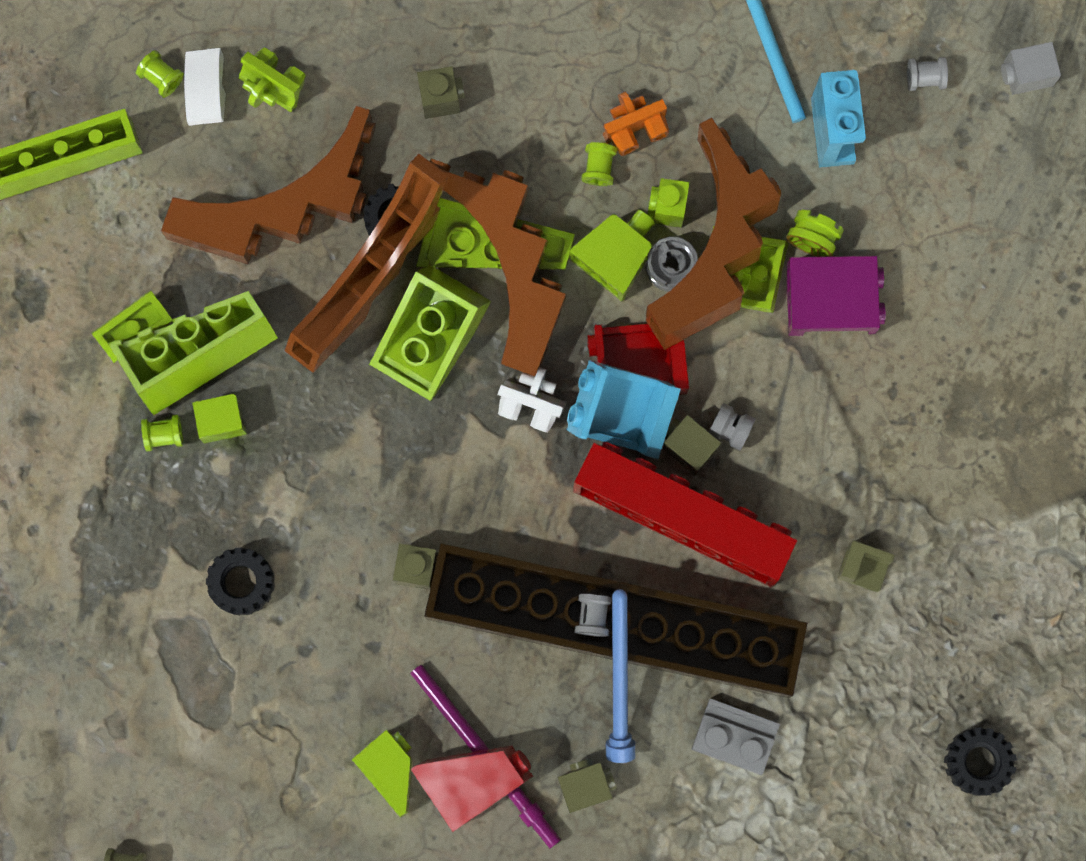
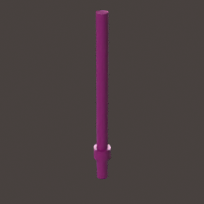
(531, 813)

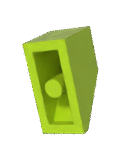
(388, 768)

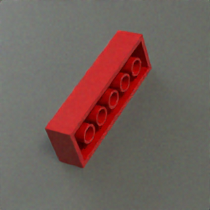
(684, 514)

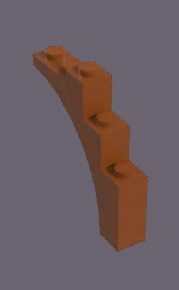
(234, 227)
(373, 268)
(708, 289)
(532, 305)

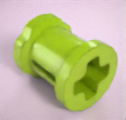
(159, 73)
(599, 164)
(162, 433)

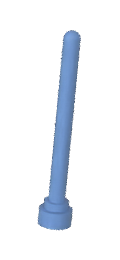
(620, 745)

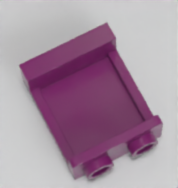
(834, 294)

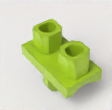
(269, 84)

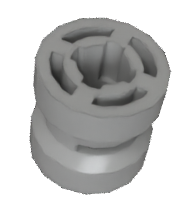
(732, 426)

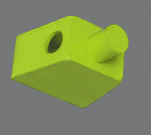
(615, 252)

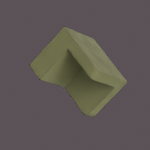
(864, 566)

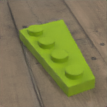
(462, 243)

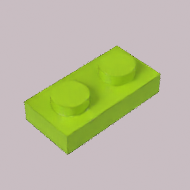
(138, 316)

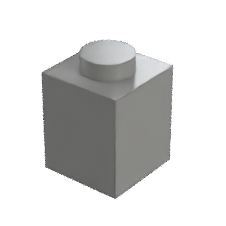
(1031, 68)

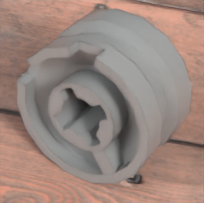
(666, 249)

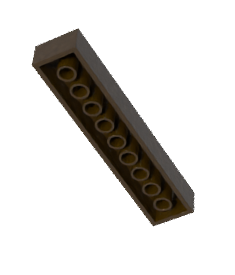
(663, 627)

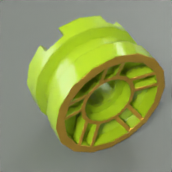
(814, 234)

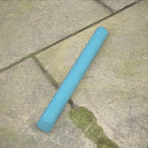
(776, 60)

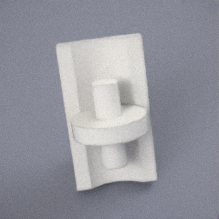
(516, 395)

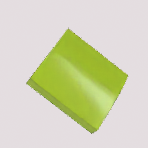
(763, 277)

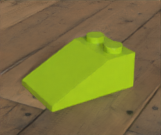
(429, 331)

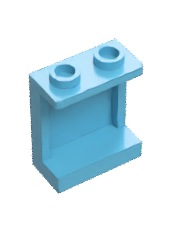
(837, 117)
(622, 408)

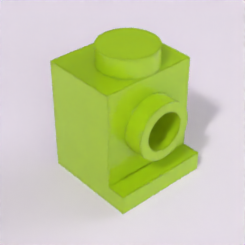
(668, 202)

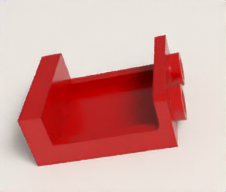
(639, 351)

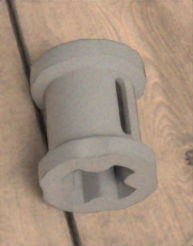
(927, 73)
(593, 615)

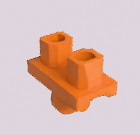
(622, 130)

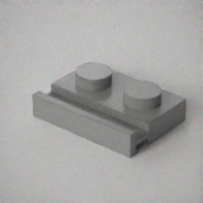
(735, 737)

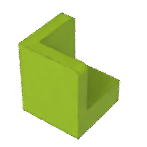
(218, 418)

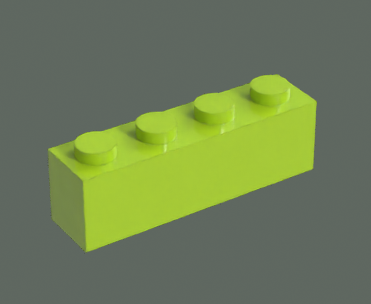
(192, 350)

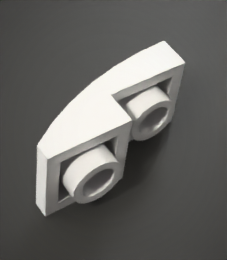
(204, 86)

